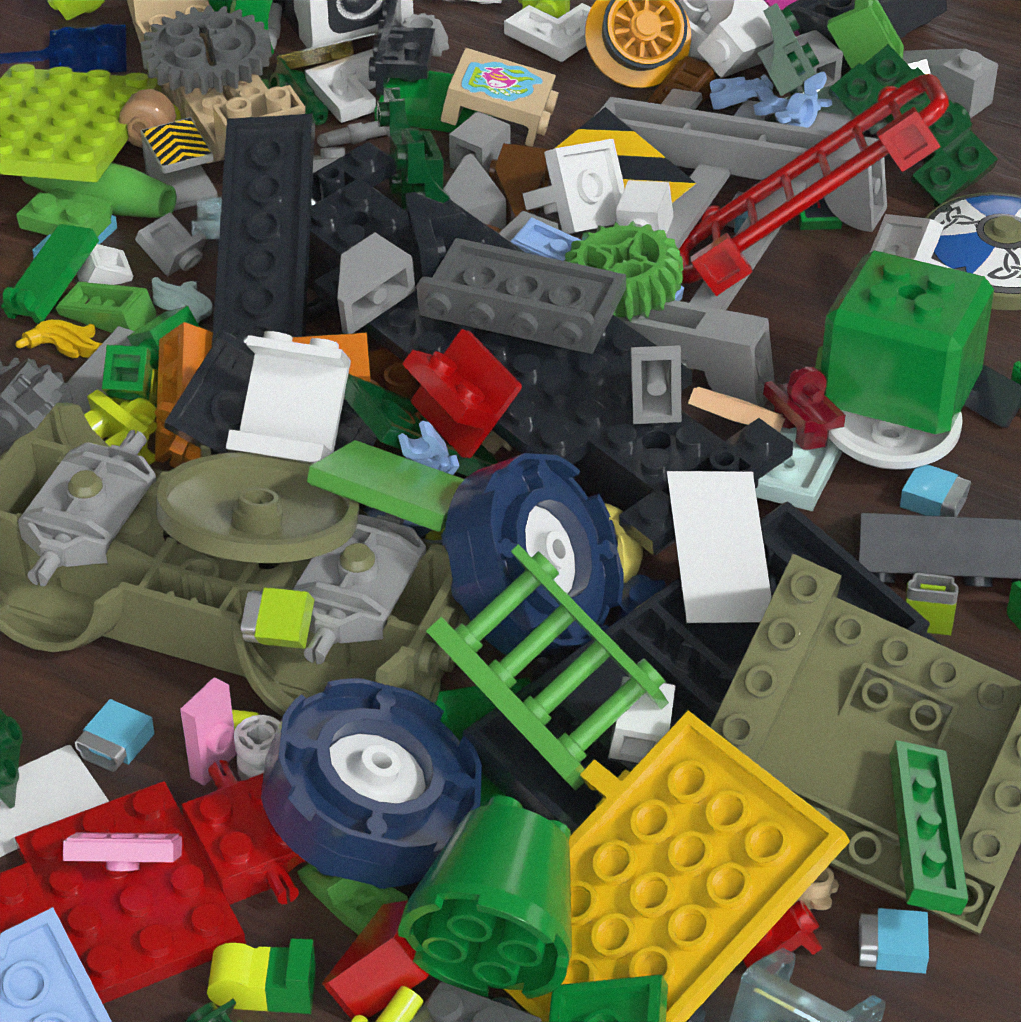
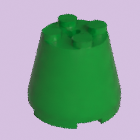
(496, 904)

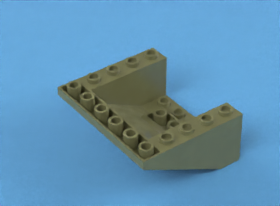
(831, 696)

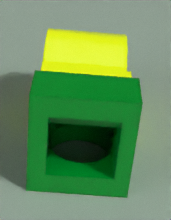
(129, 374)
(264, 977)

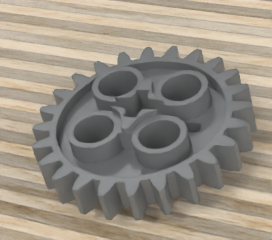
(178, 53)

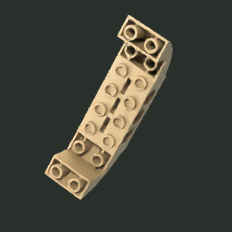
(213, 109)

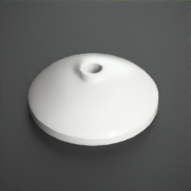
(890, 444)

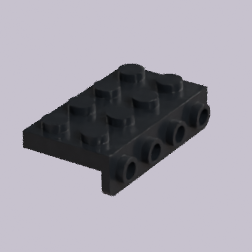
(218, 396)

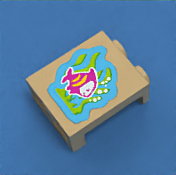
(502, 91)

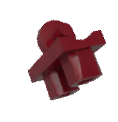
(805, 407)

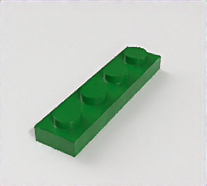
(927, 828)

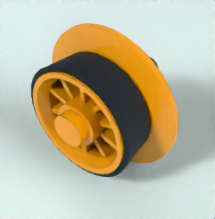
(637, 39)

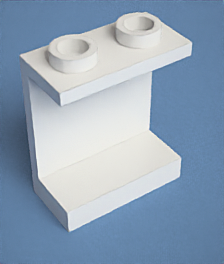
(292, 398)

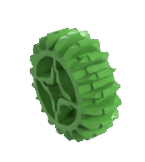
(644, 255)

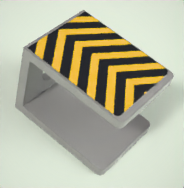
(175, 157)

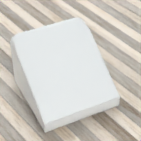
(105, 266)

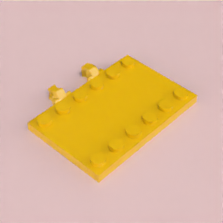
(686, 867)

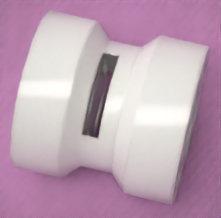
(252, 744)

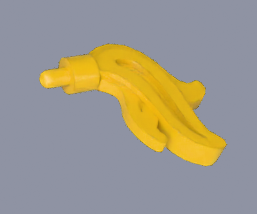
(67, 337)

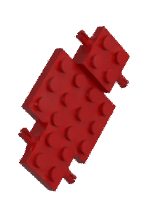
(165, 914)

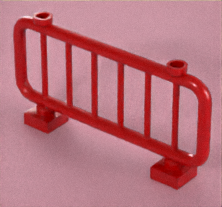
(904, 138)

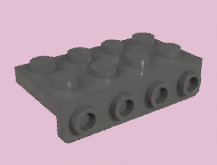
(522, 295)

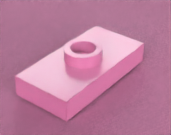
(208, 729)
(122, 850)

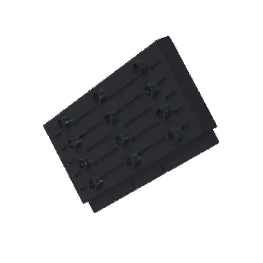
(691, 656)

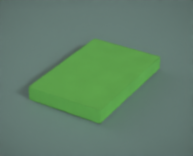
(387, 483)

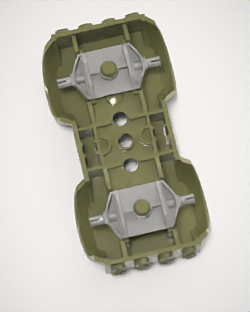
(94, 562)

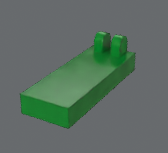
(50, 273)

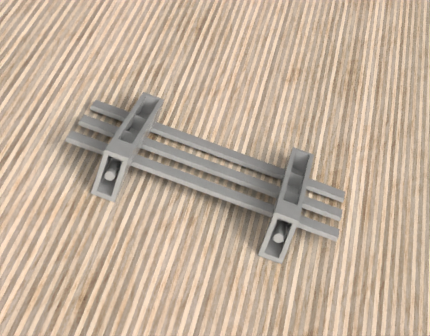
(721, 342)

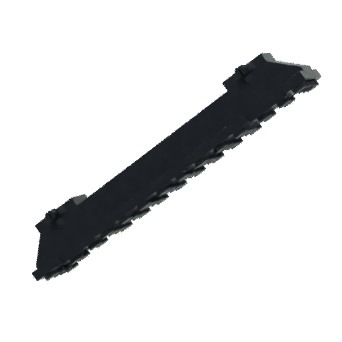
(568, 398)

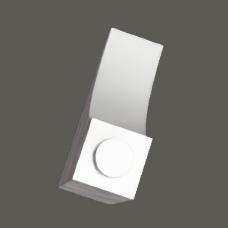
(736, 35)

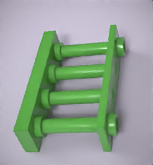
(532, 713)

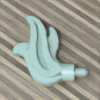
(174, 297)

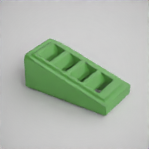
(108, 306)

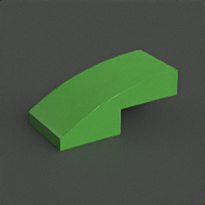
(348, 899)

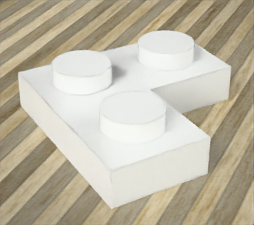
(547, 34)
(344, 86)

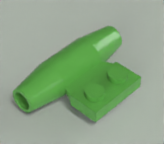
(91, 204)

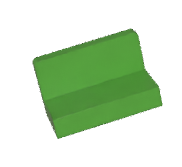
(864, 32)

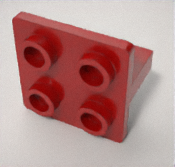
(462, 391)

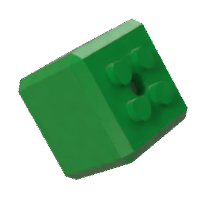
(906, 341)

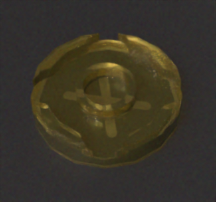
(317, 55)

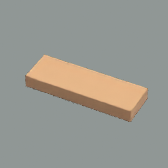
(734, 408)

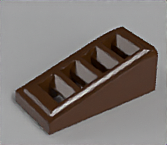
(688, 76)

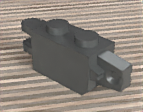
(25, 399)

